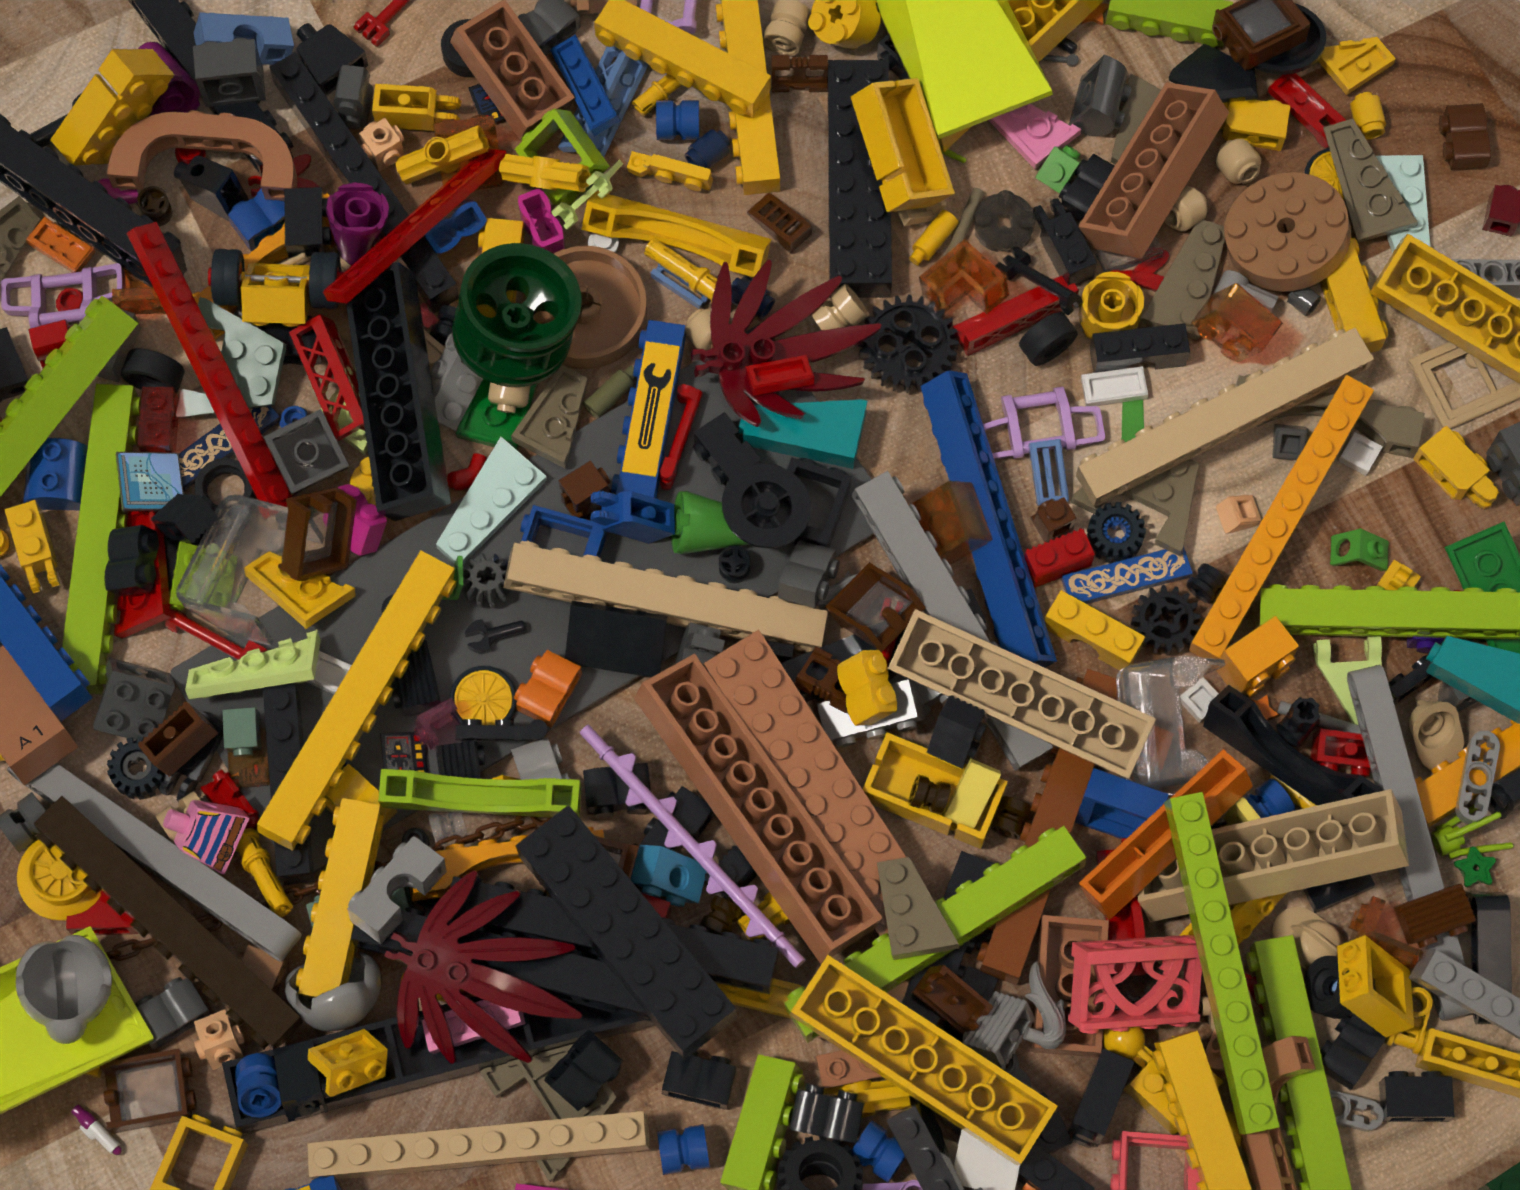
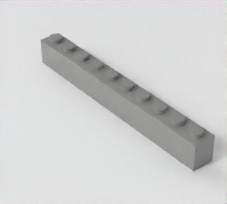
(930, 578)

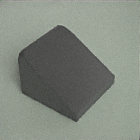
(1288, 441)

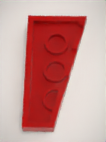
(150, 608)

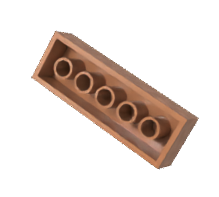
(1153, 169)

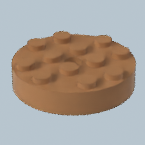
(1316, 229)
(616, 311)

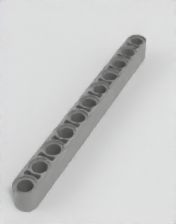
(1393, 771)
(170, 864)

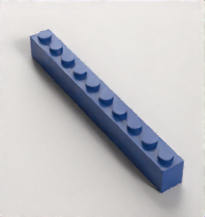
(1000, 562)

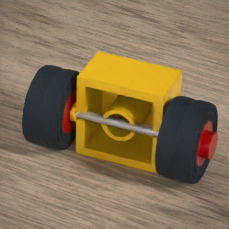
(273, 290)

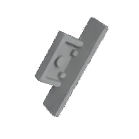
(452, 386)

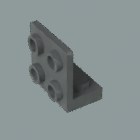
(133, 699)

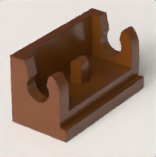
(951, 999)

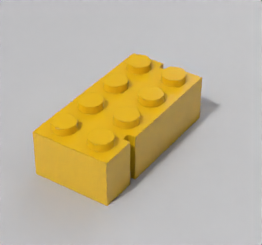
(101, 115)
(902, 144)
(898, 766)

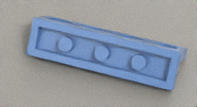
(620, 85)

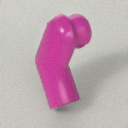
(128, 195)

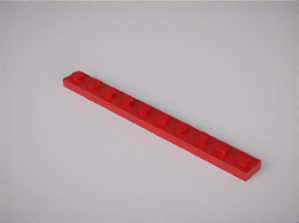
(209, 364)

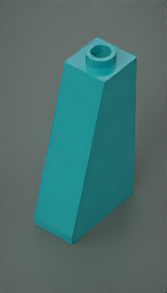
(825, 434)
(1479, 672)

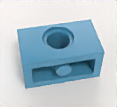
(668, 874)

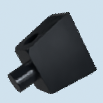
(326, 52)
(210, 185)

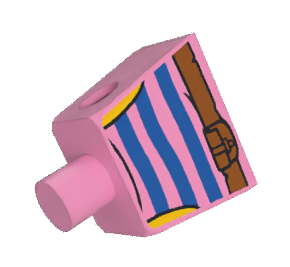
(208, 832)

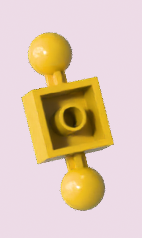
(1148, 1083)

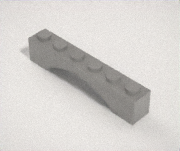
(1468, 989)

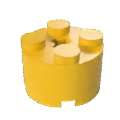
(845, 22)
(1110, 290)

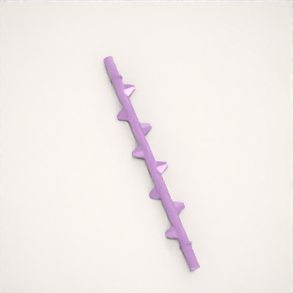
(702, 852)

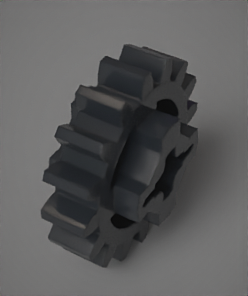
(1177, 613)

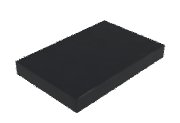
(615, 639)

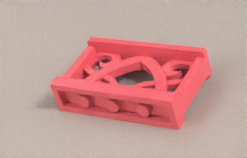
(1106, 954)

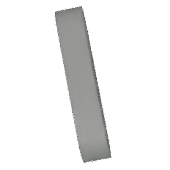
(1490, 757)
(1361, 1105)

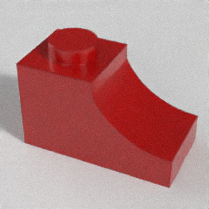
(101, 919)

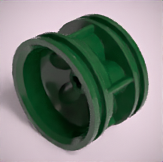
(500, 345)

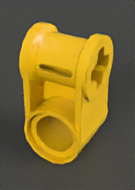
(1414, 1037)

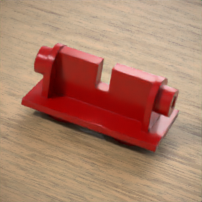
(225, 792)

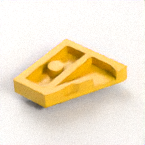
(1356, 62)

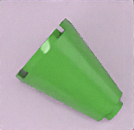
(700, 525)

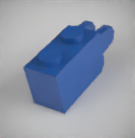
(634, 515)

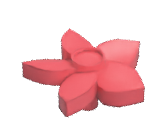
(428, 317)

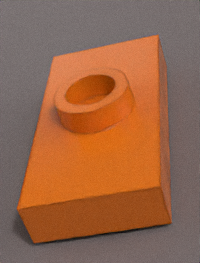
(60, 245)

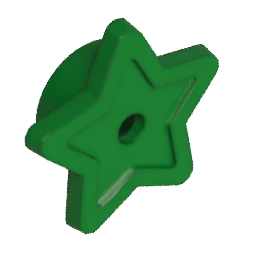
(1470, 875)

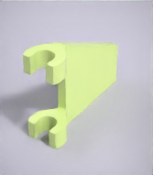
(599, 182)
(1337, 672)

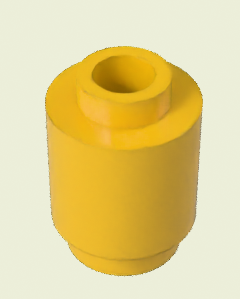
(1368, 115)

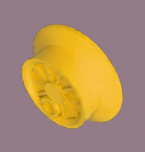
(51, 886)

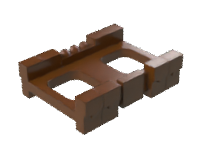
(799, 79)
(826, 686)

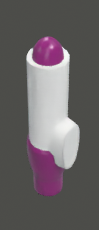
(95, 1130)

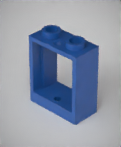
(567, 523)
(1117, 804)

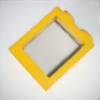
(1391, 1005)
(202, 1126)

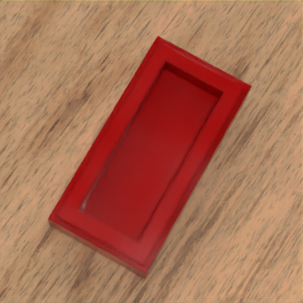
(779, 375)

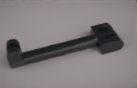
(1021, 267)

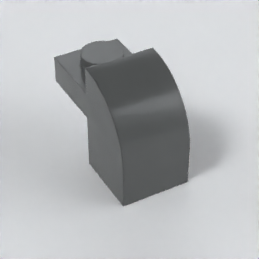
(700, 640)

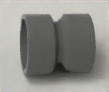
(18, 823)

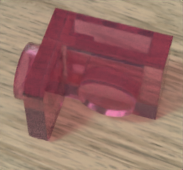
(437, 717)

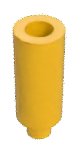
(933, 237)

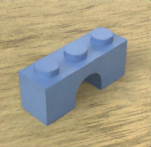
(270, 33)

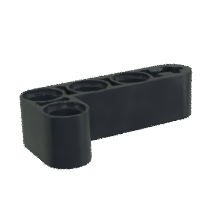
(1491, 939)

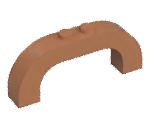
(204, 132)
(1266, 1149)

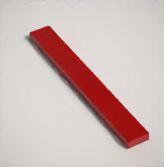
(414, 227)

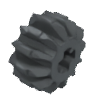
(480, 572)

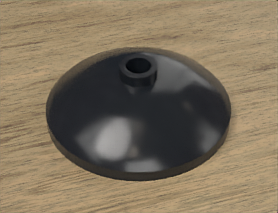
(1303, 55)

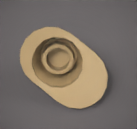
(1436, 732)
(1311, 934)

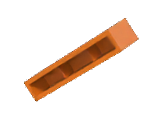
(1151, 845)

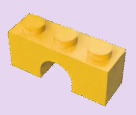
(1077, 620)

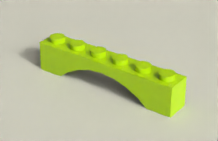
(471, 795)

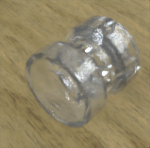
(447, 825)

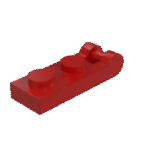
(1305, 104)

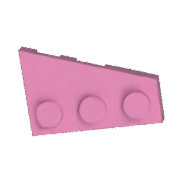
(1034, 132)

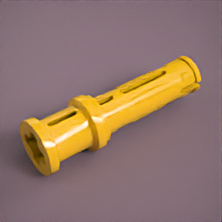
(698, 278)
(256, 861)

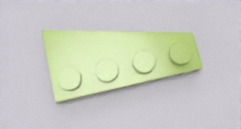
(255, 670)

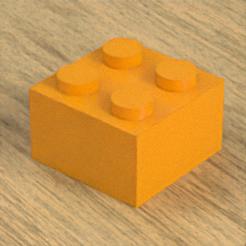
(1258, 657)

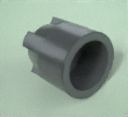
(1304, 300)

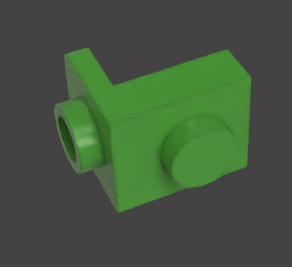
(1059, 167)

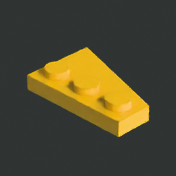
(303, 600)

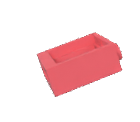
(1126, 1139)

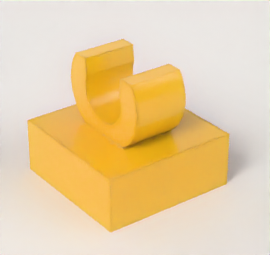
(1398, 576)

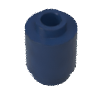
(708, 149)
(739, 287)

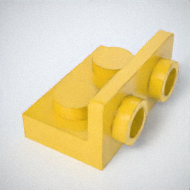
(349, 1061)

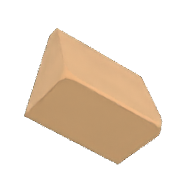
(1238, 513)

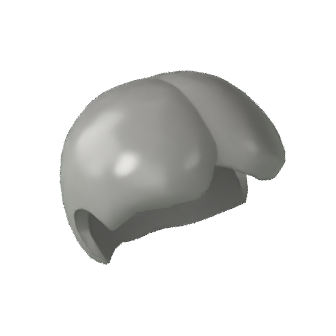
(64, 985)
(342, 1005)

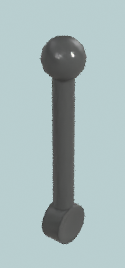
(1071, 60)

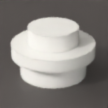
(603, 242)

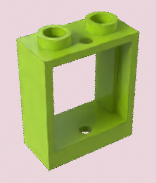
(577, 137)

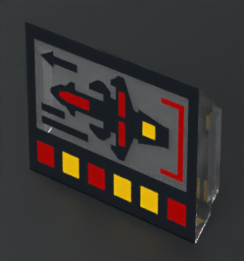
(403, 752)

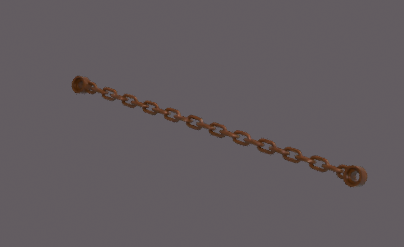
(300, 893)

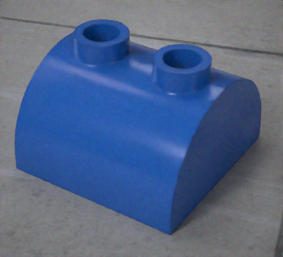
(56, 475)

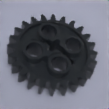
(922, 322)

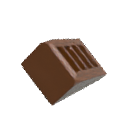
(788, 242)

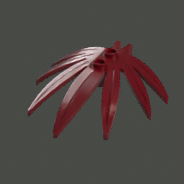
(735, 349)
(446, 967)

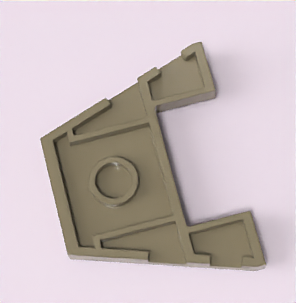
(1166, 493)
(506, 1076)

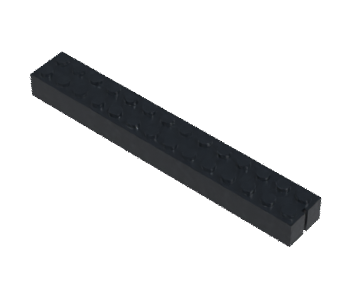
(418, 1067)

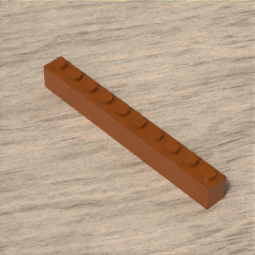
(1054, 808)

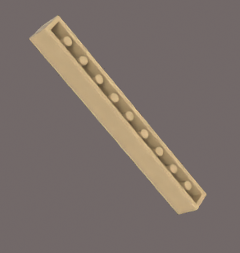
(1224, 416)
(683, 600)
(479, 1146)

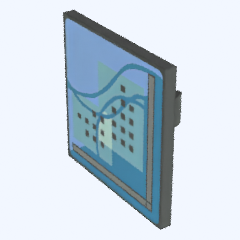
(148, 479)

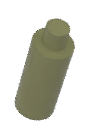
(610, 392)

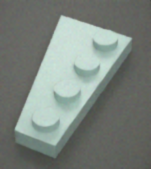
(1409, 179)
(492, 499)

